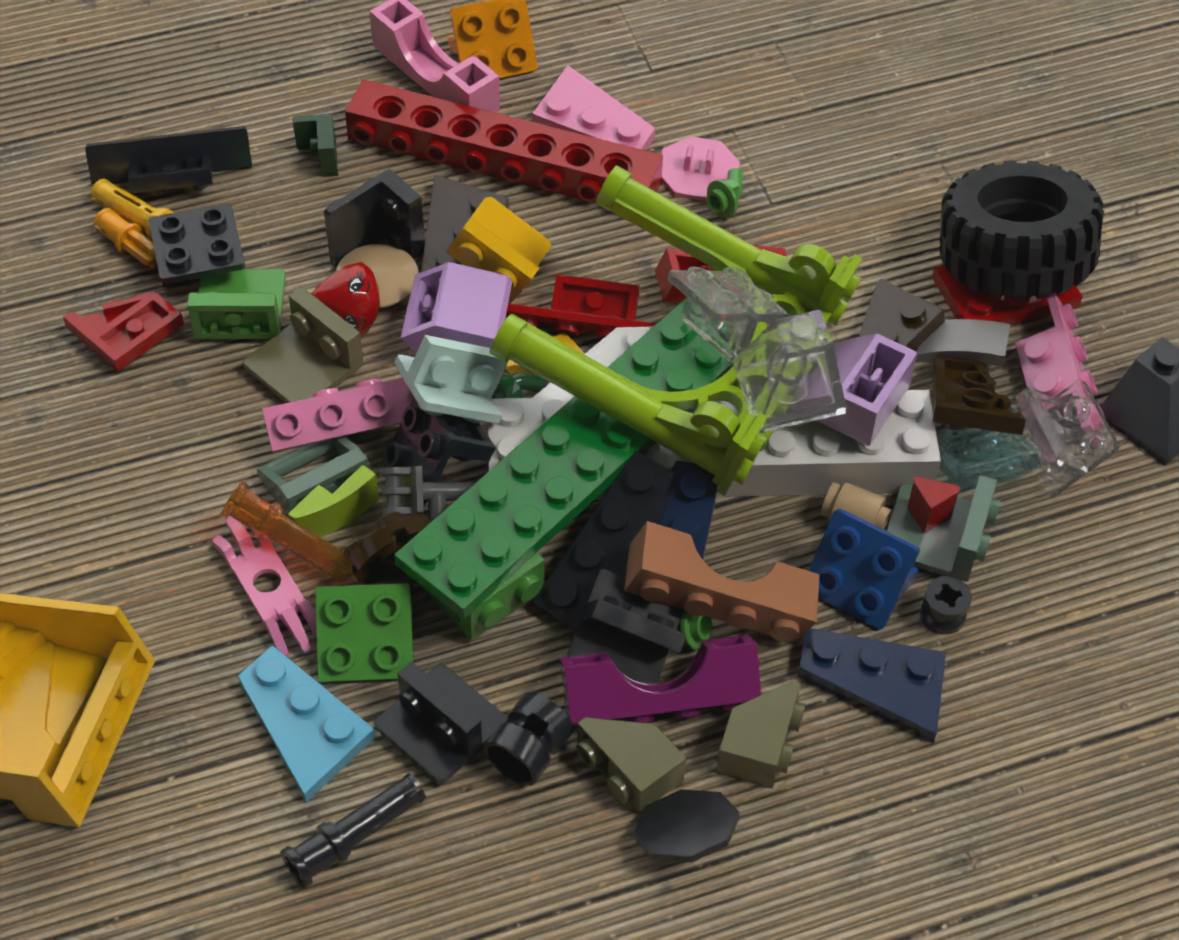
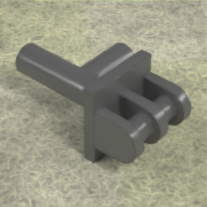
(413, 491)

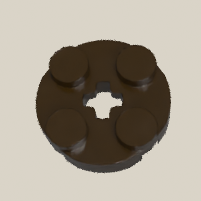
(376, 552)

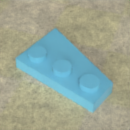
(305, 721)

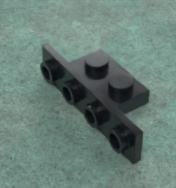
(169, 160)

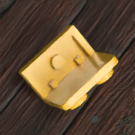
(501, 244)

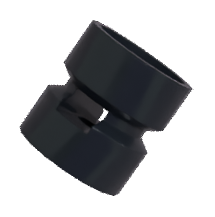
(529, 738)

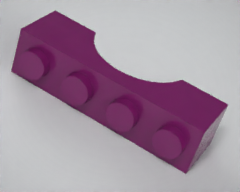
(720, 674)

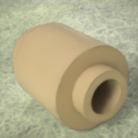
(858, 502)

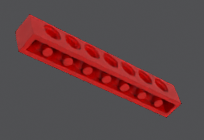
(492, 142)

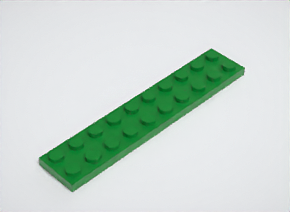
(550, 476)

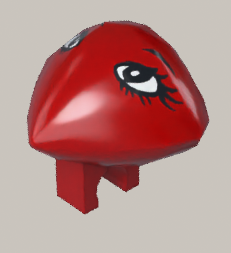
(352, 296)

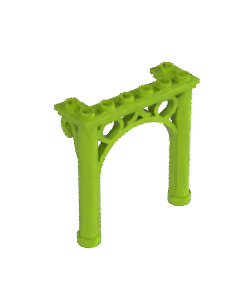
(713, 434)

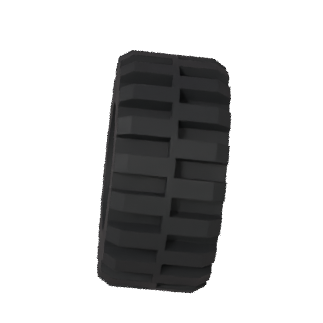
(1021, 229)

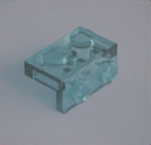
(984, 453)

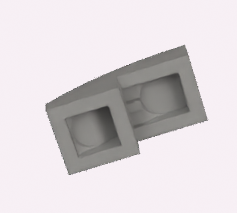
(967, 340)

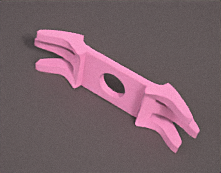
(273, 605)

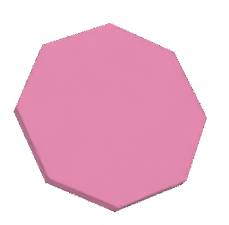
(695, 164)

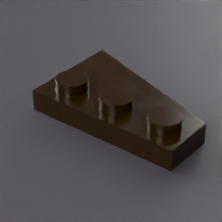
(967, 398)

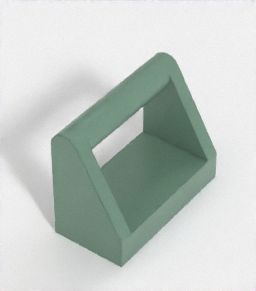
(329, 475)

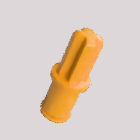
(126, 236)

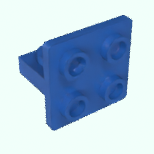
(863, 568)

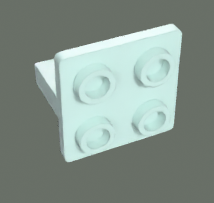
(453, 379)

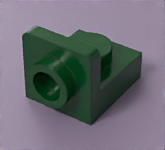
(318, 134)

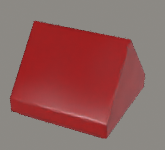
(931, 502)

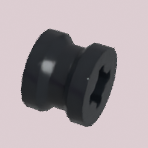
(939, 615)

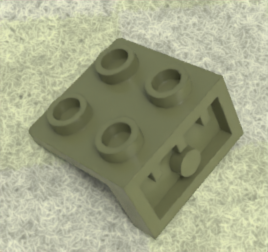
(308, 354)

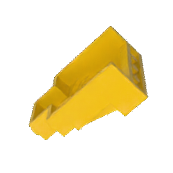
(63, 701)

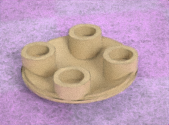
(391, 267)

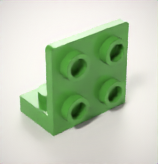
(238, 305)
(363, 631)

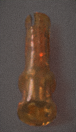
(270, 522)

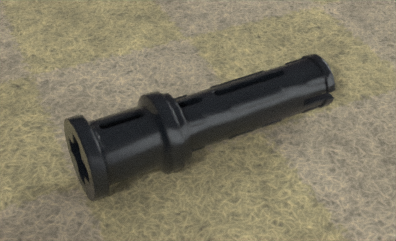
(334, 841)

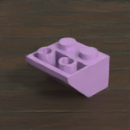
(456, 305)
(873, 381)

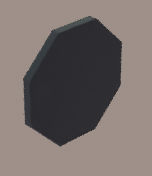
(686, 825)

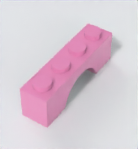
(406, 40)

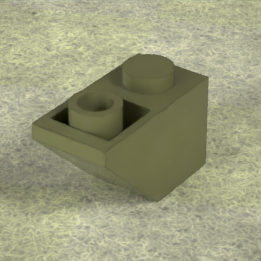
(757, 736)
(633, 757)

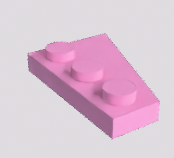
(586, 109)

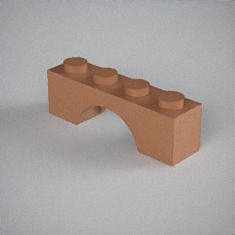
(670, 571)

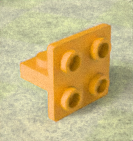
(496, 34)

